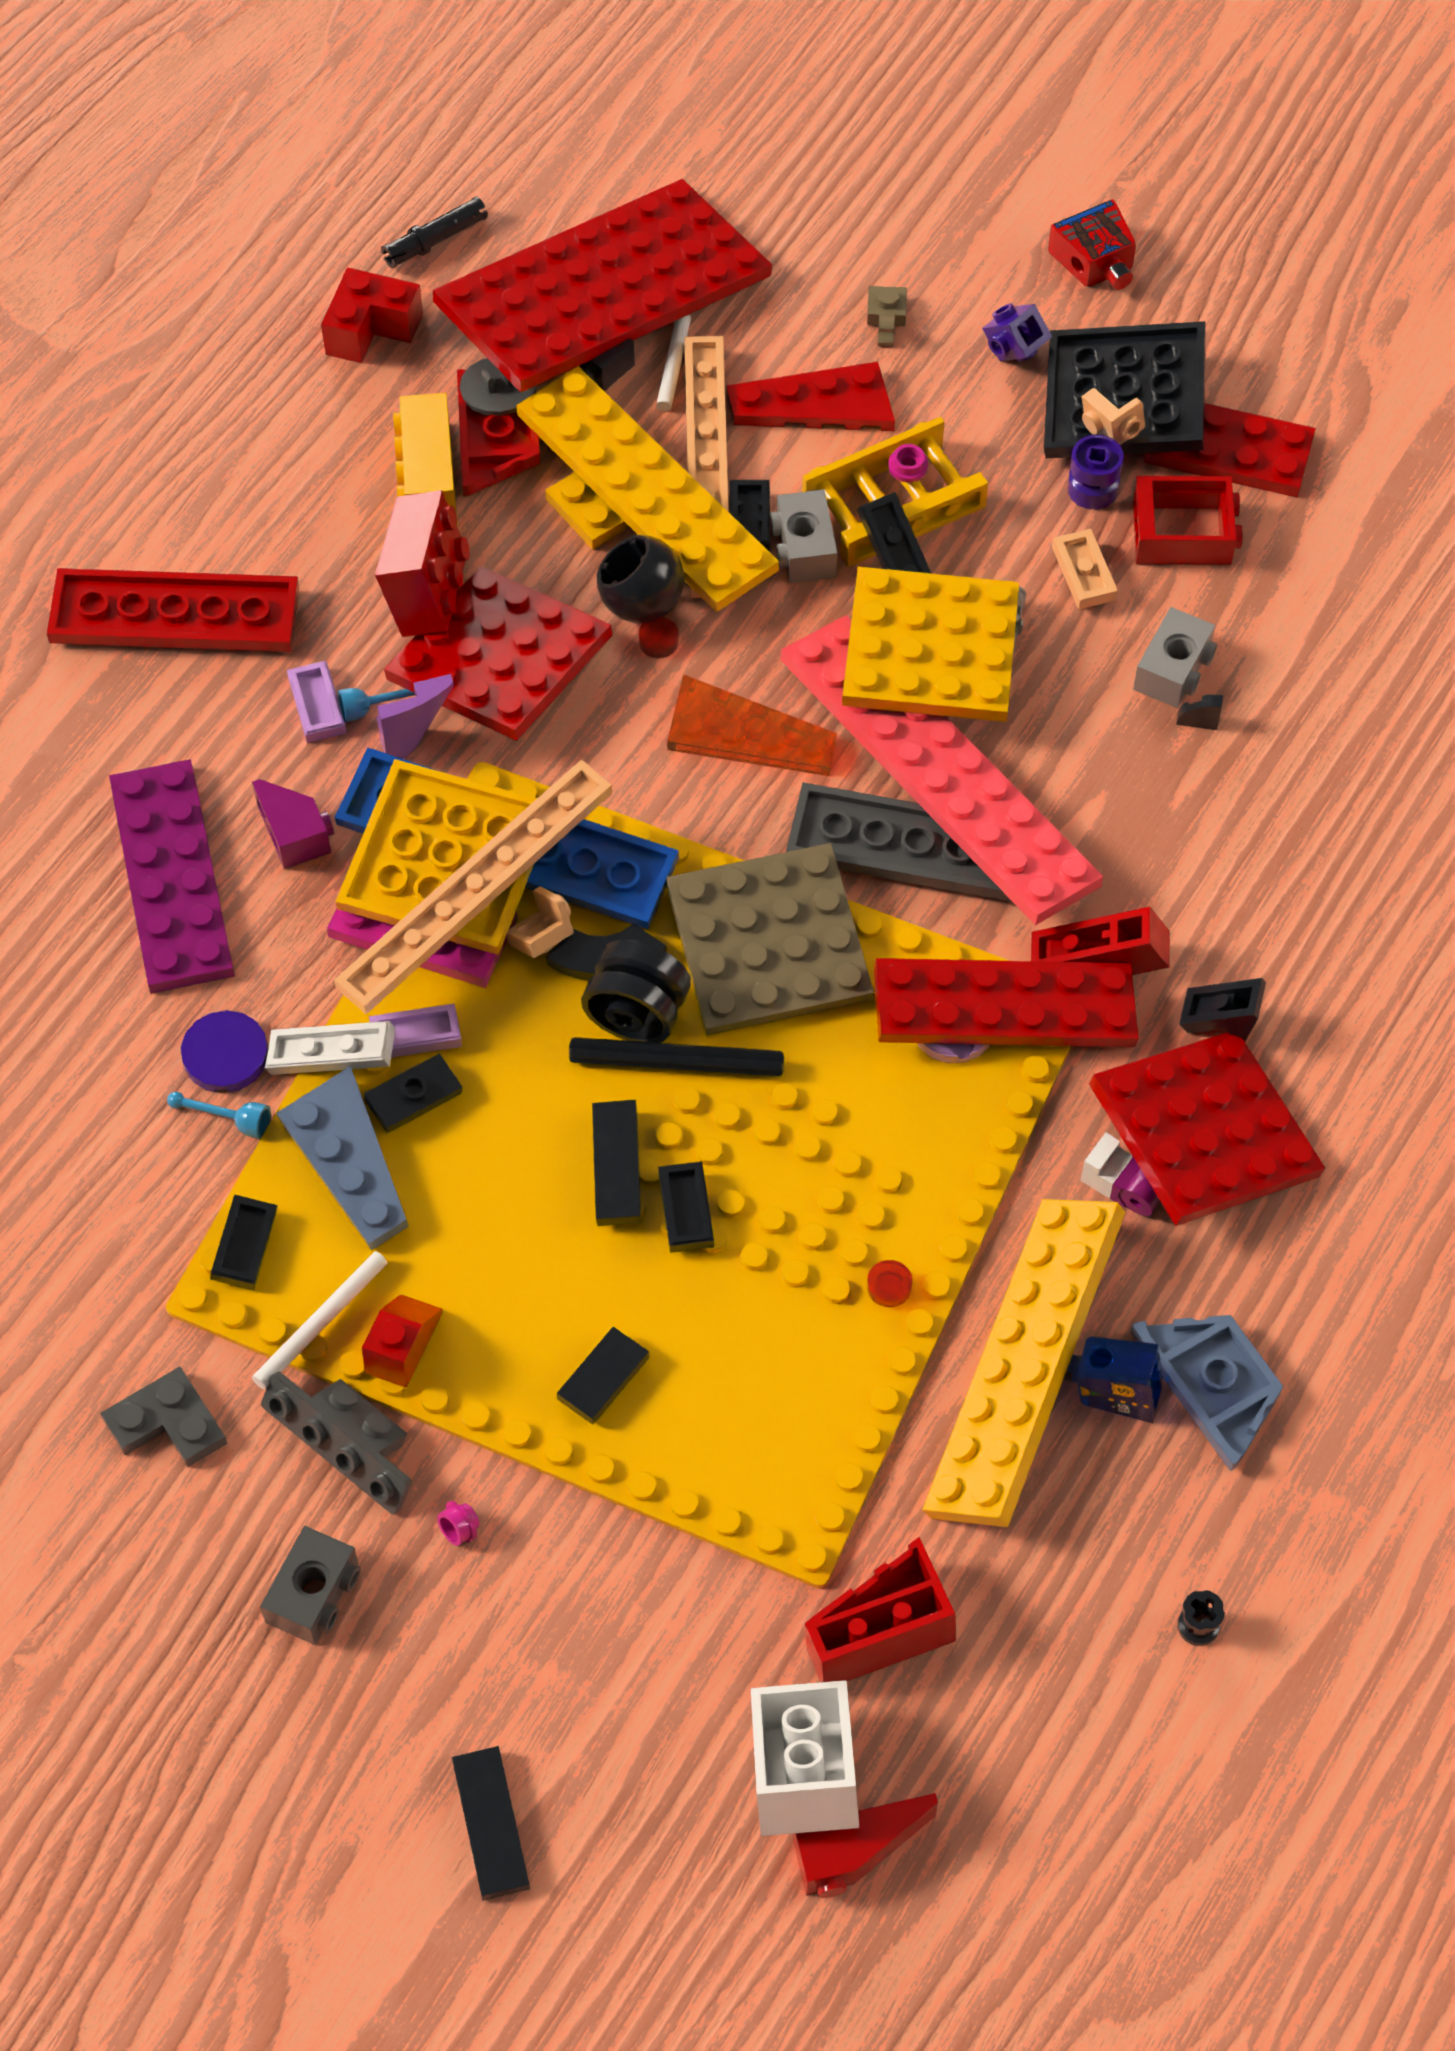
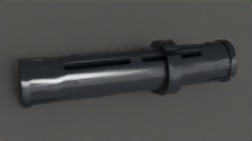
(421, 239)

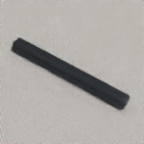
(676, 1056)

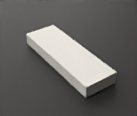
(330, 1048)

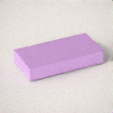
(316, 701)
(423, 1029)

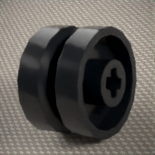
(636, 991)

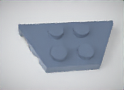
(1215, 1379)

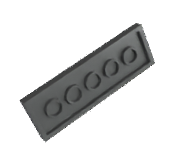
(885, 840)

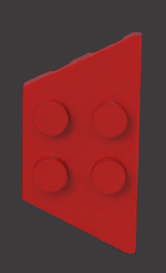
(493, 446)

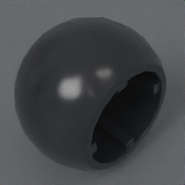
(640, 579)

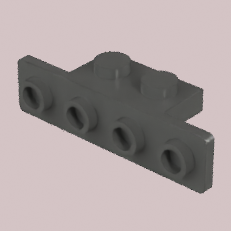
(345, 1433)

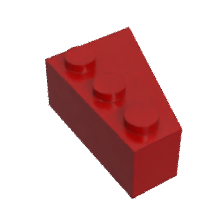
(883, 1620)

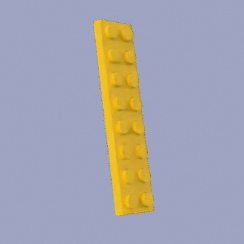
(647, 487)
(1024, 1363)

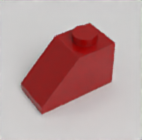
(399, 1339)

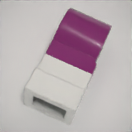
(1119, 1177)

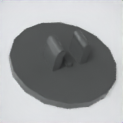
(490, 391)

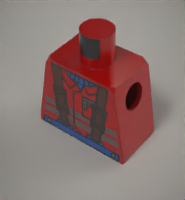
(1095, 246)

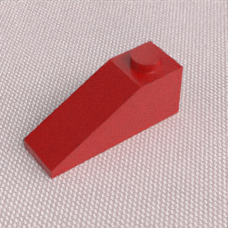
(1117, 938)
(842, 1857)

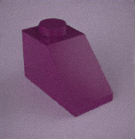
(293, 823)

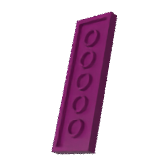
(171, 876)

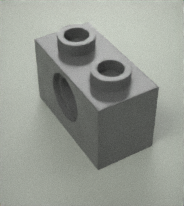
(310, 1559)

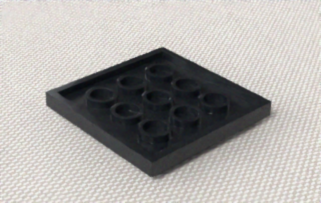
(1147, 362)

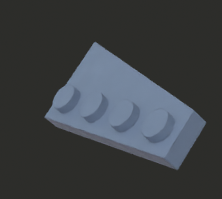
(345, 1153)

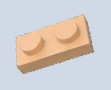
(1084, 569)

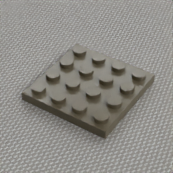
(769, 939)

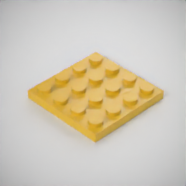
(931, 644)
(422, 835)

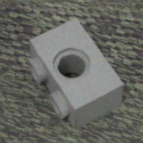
(805, 535)
(1181, 638)

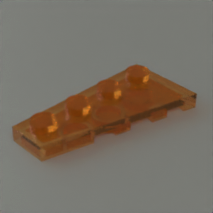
(740, 730)

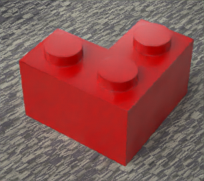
(368, 307)

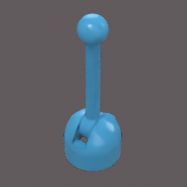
(356, 703)
(250, 1119)

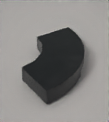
(580, 952)

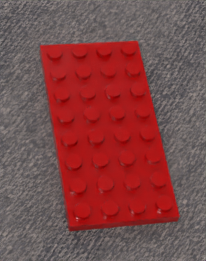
(601, 284)

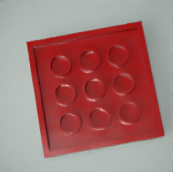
(504, 652)
(1206, 1127)

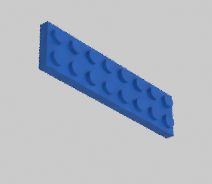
(587, 867)

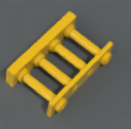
(927, 510)

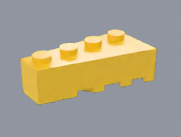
(424, 446)

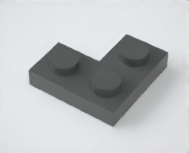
(167, 1407)

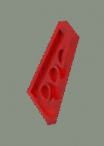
(830, 396)

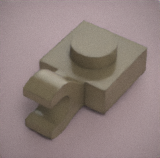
(887, 310)

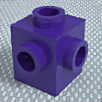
(1016, 332)

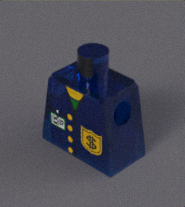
(1118, 1377)

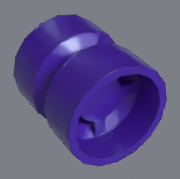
(1095, 472)

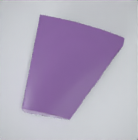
(407, 720)

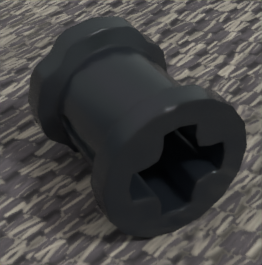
(1207, 1629)

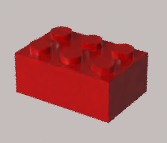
(422, 563)

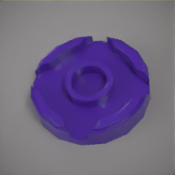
(224, 1051)

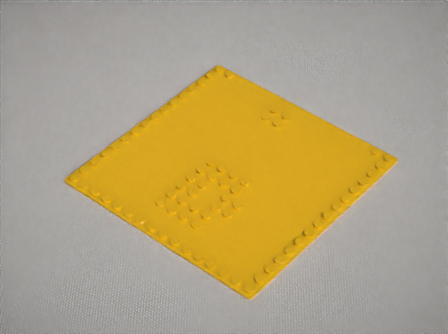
(765, 1354)

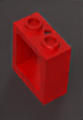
(1185, 492)

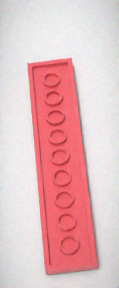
(953, 785)

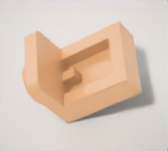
(1106, 419)
(545, 927)

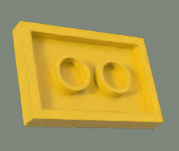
(585, 511)

